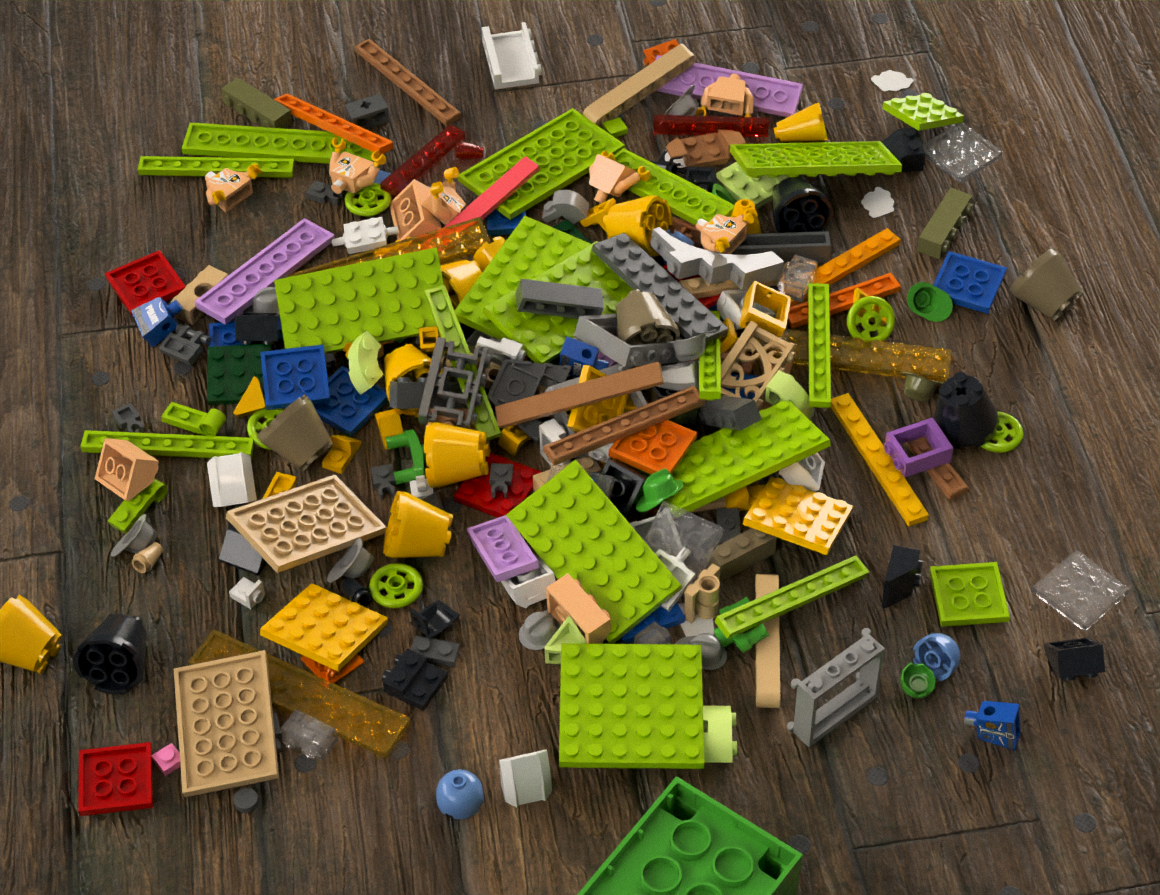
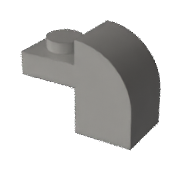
(566, 204)

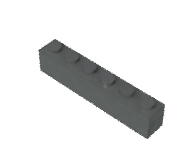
(805, 244)

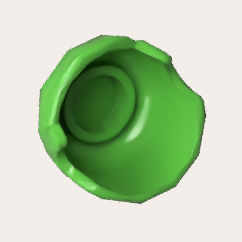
(917, 680)

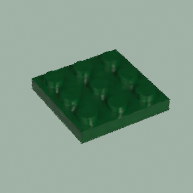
(232, 370)

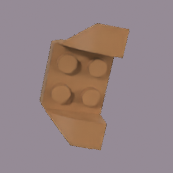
(705, 149)

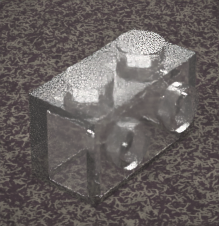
(796, 277)

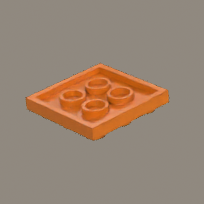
(654, 447)

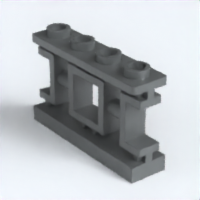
(438, 381)

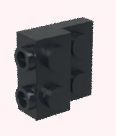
(413, 679)

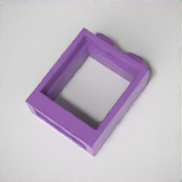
(909, 466)

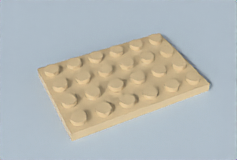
(305, 523)
(225, 724)

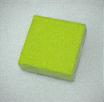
(615, 127)

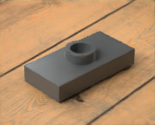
(729, 520)

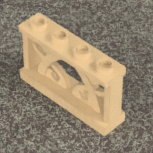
(748, 343)

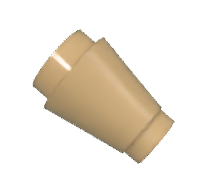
(145, 559)

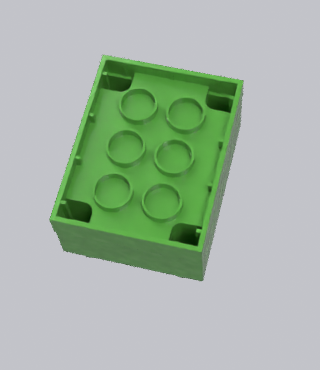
(696, 848)

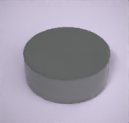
(246, 800)

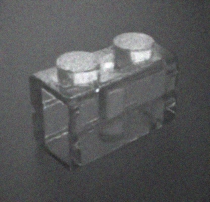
(308, 735)

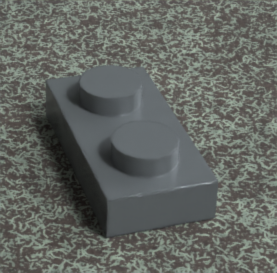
(436, 650)

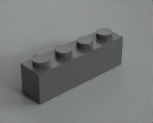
(558, 299)
(409, 394)
(729, 413)

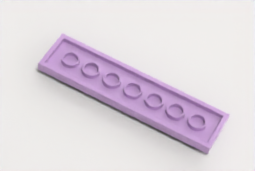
(769, 94)
(272, 263)

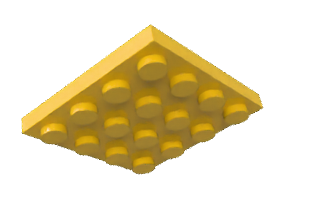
(798, 515)
(324, 626)

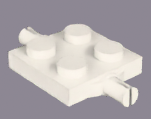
(365, 235)
(679, 571)

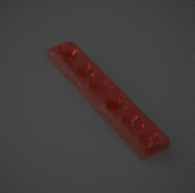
(709, 124)
(422, 160)

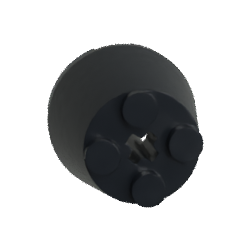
(800, 207)
(965, 412)
(113, 654)

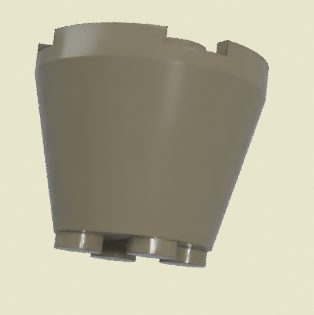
(1048, 285)
(644, 320)
(297, 434)

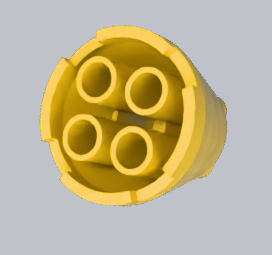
(638, 219)
(459, 279)
(406, 362)
(454, 454)
(416, 528)
(26, 636)

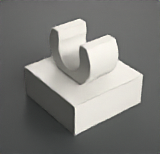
(420, 487)

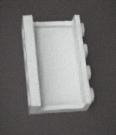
(511, 57)

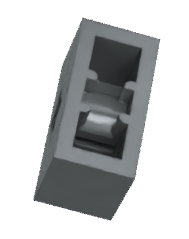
(367, 112)

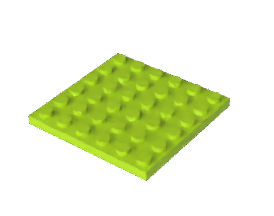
(631, 706)

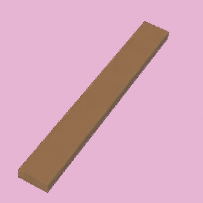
(408, 82)
(579, 395)
(623, 425)

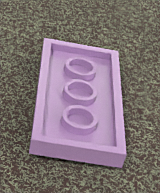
(502, 548)

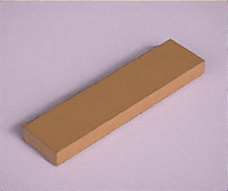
(943, 475)

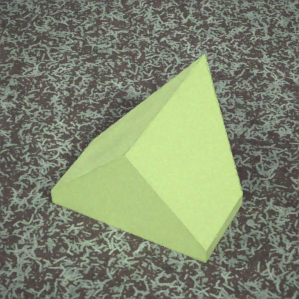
(566, 633)

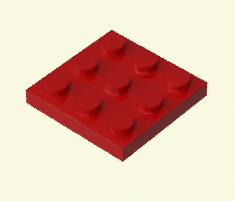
(145, 280)
(477, 491)
(115, 779)

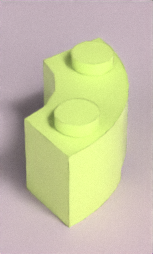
(363, 362)
(785, 388)
(718, 734)

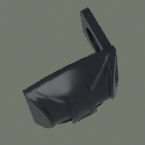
(702, 177)
(433, 619)

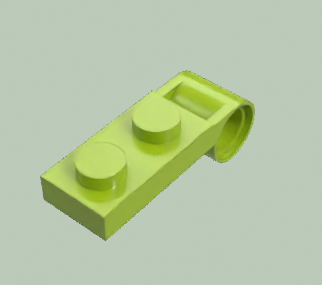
(194, 420)
(130, 511)

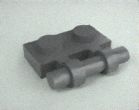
(182, 349)

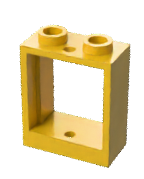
(776, 301)

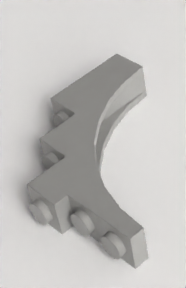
(715, 267)

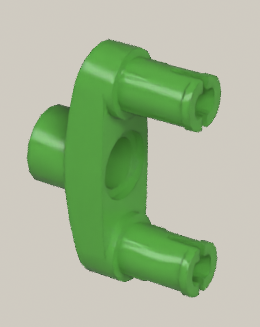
(410, 440)
(743, 641)

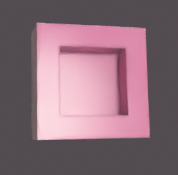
(167, 759)

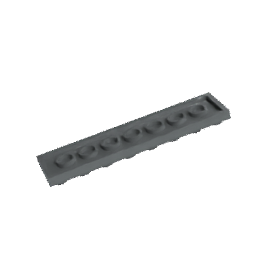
(645, 274)

